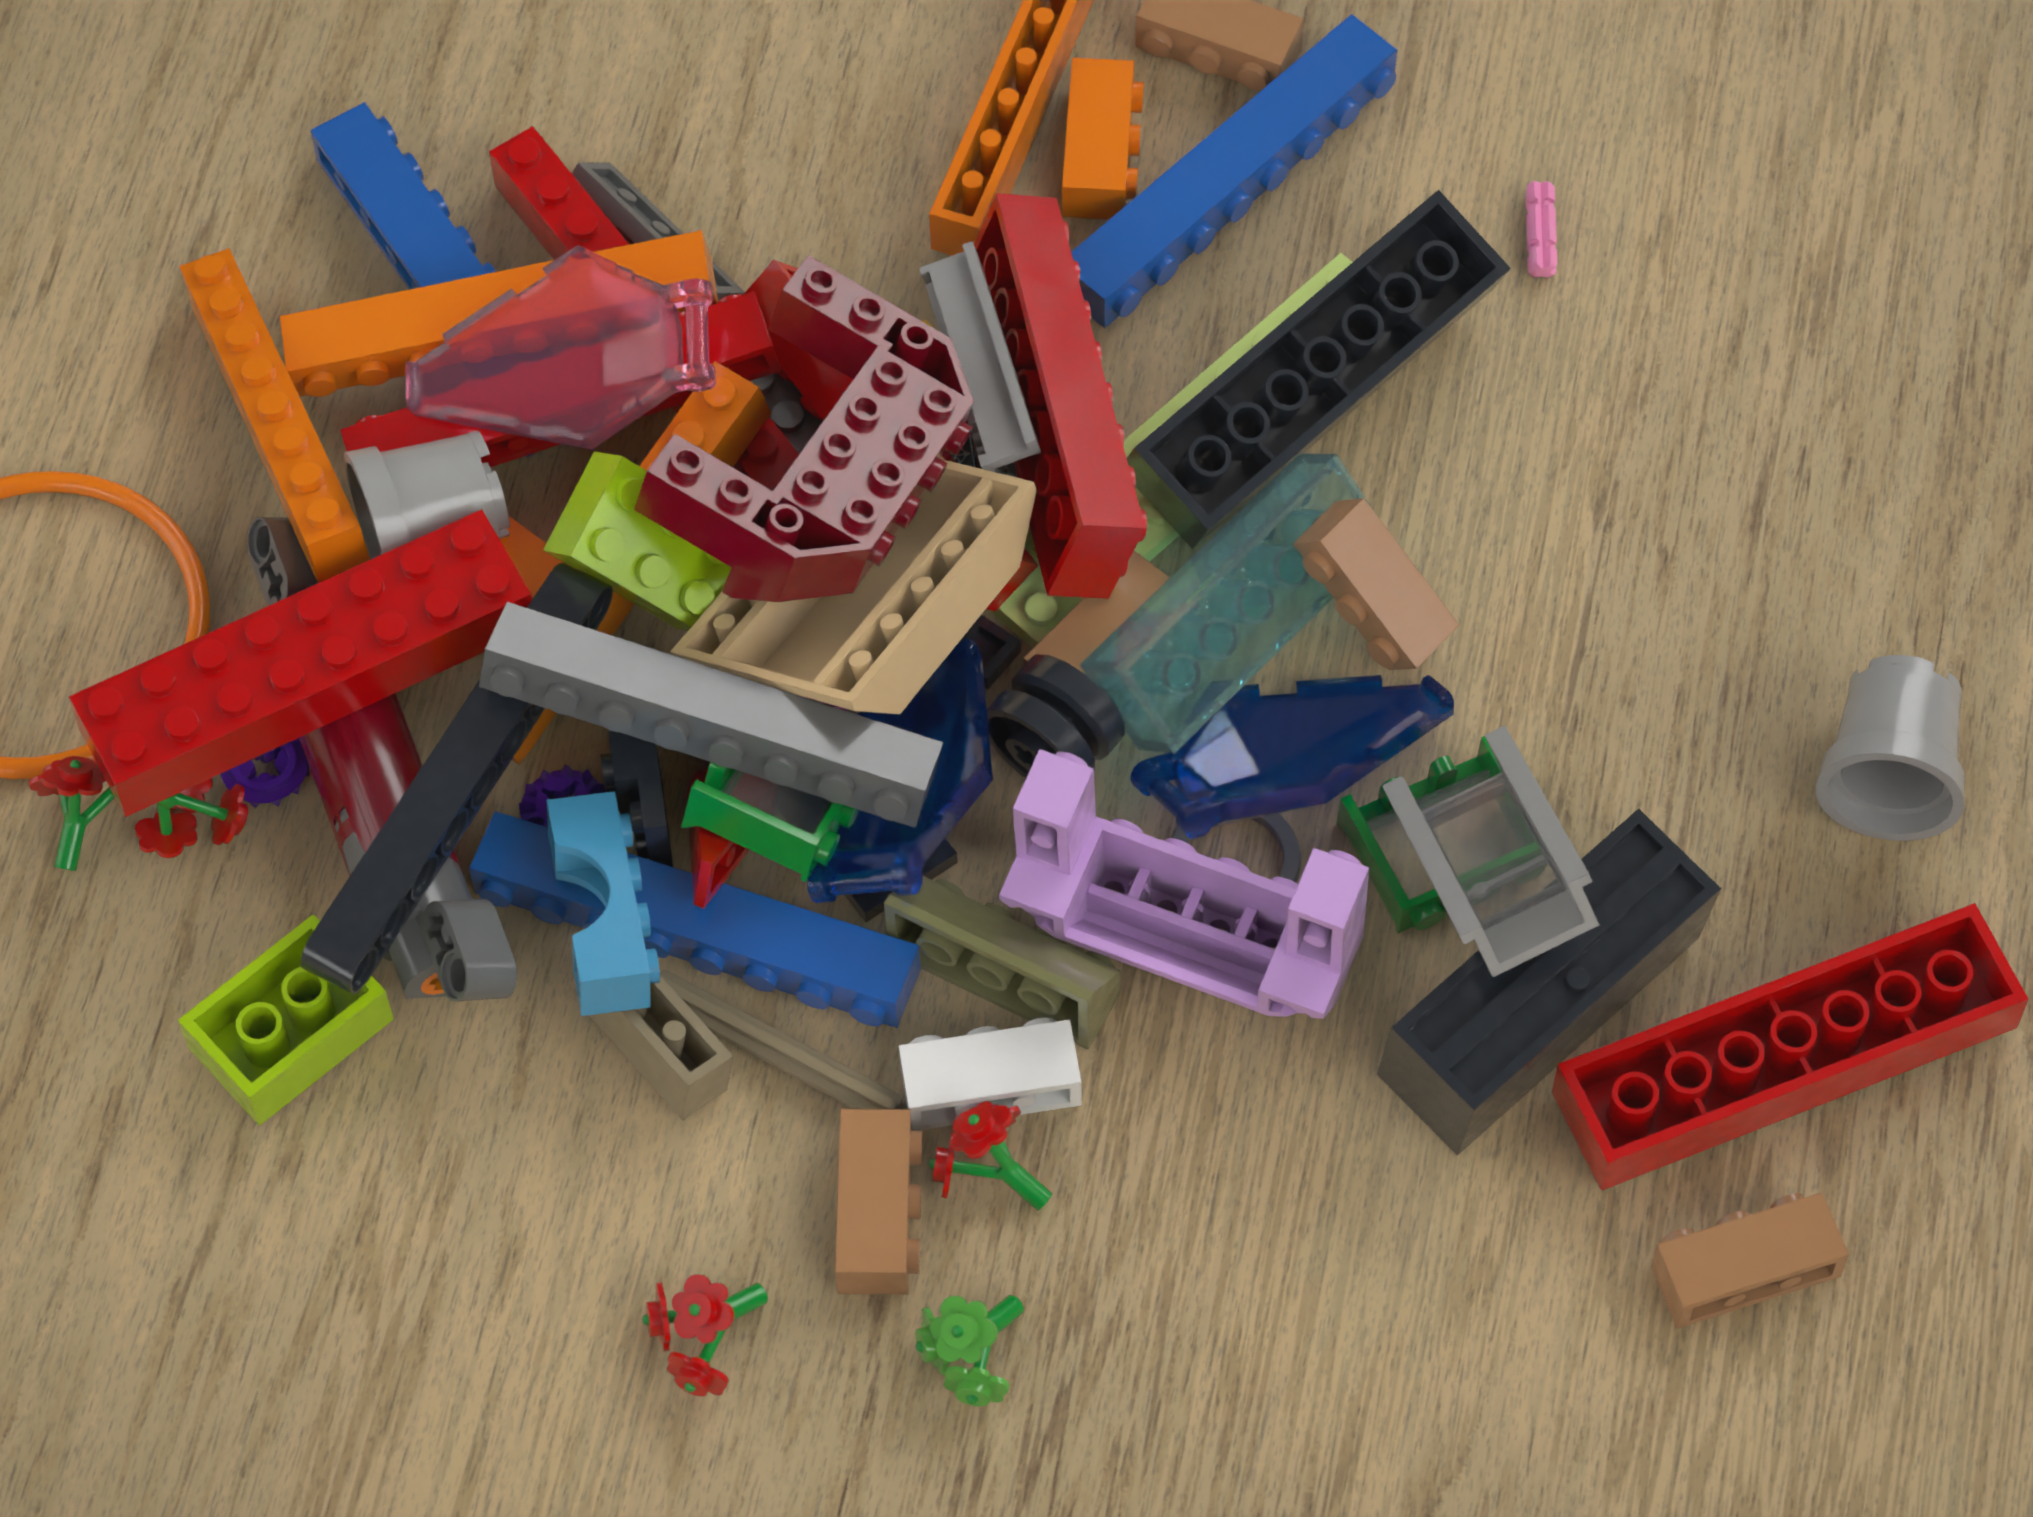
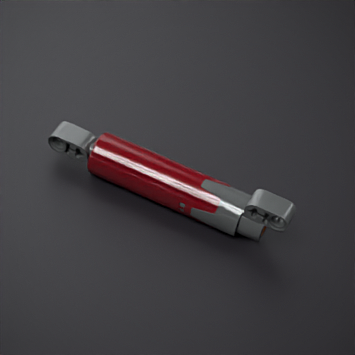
(361, 772)

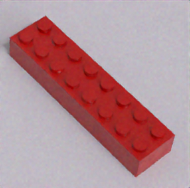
(1085, 495)
(298, 663)
(1788, 1046)

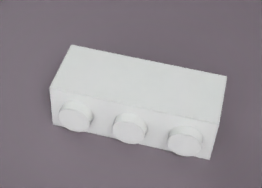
(1008, 1067)

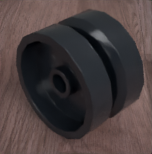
(1053, 711)

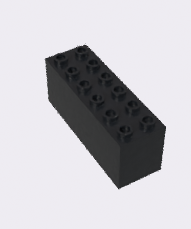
(1492, 1039)

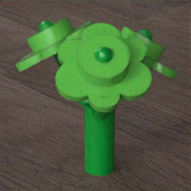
(966, 1333)

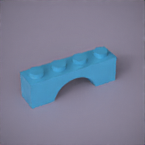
(610, 955)

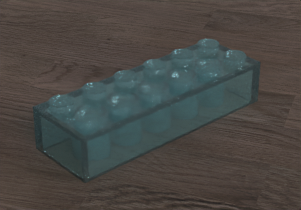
(1221, 611)

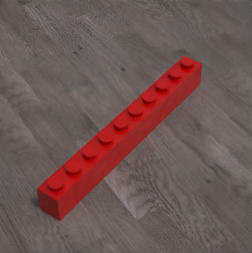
(566, 216)

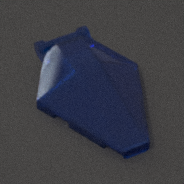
(1289, 748)
(889, 854)

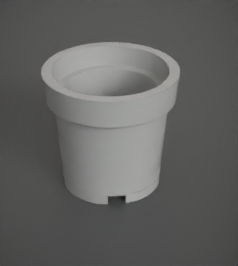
(422, 489)
(1896, 753)

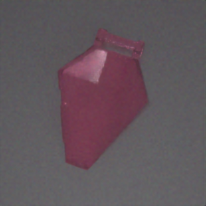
(568, 354)

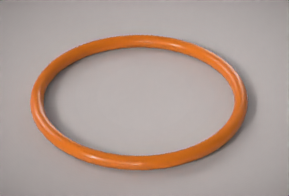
(157, 520)

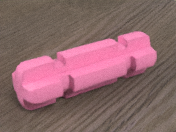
(1541, 229)

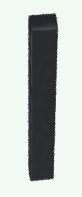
(437, 807)

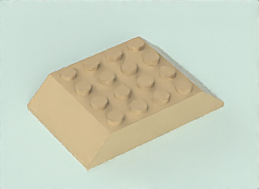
(903, 617)

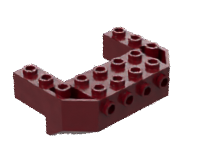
(854, 475)

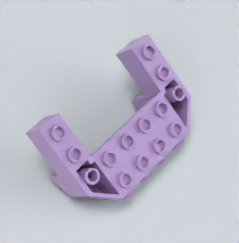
(1075, 860)

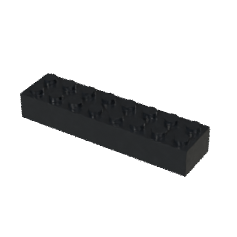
(1315, 368)

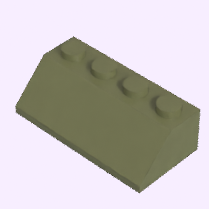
(1004, 959)

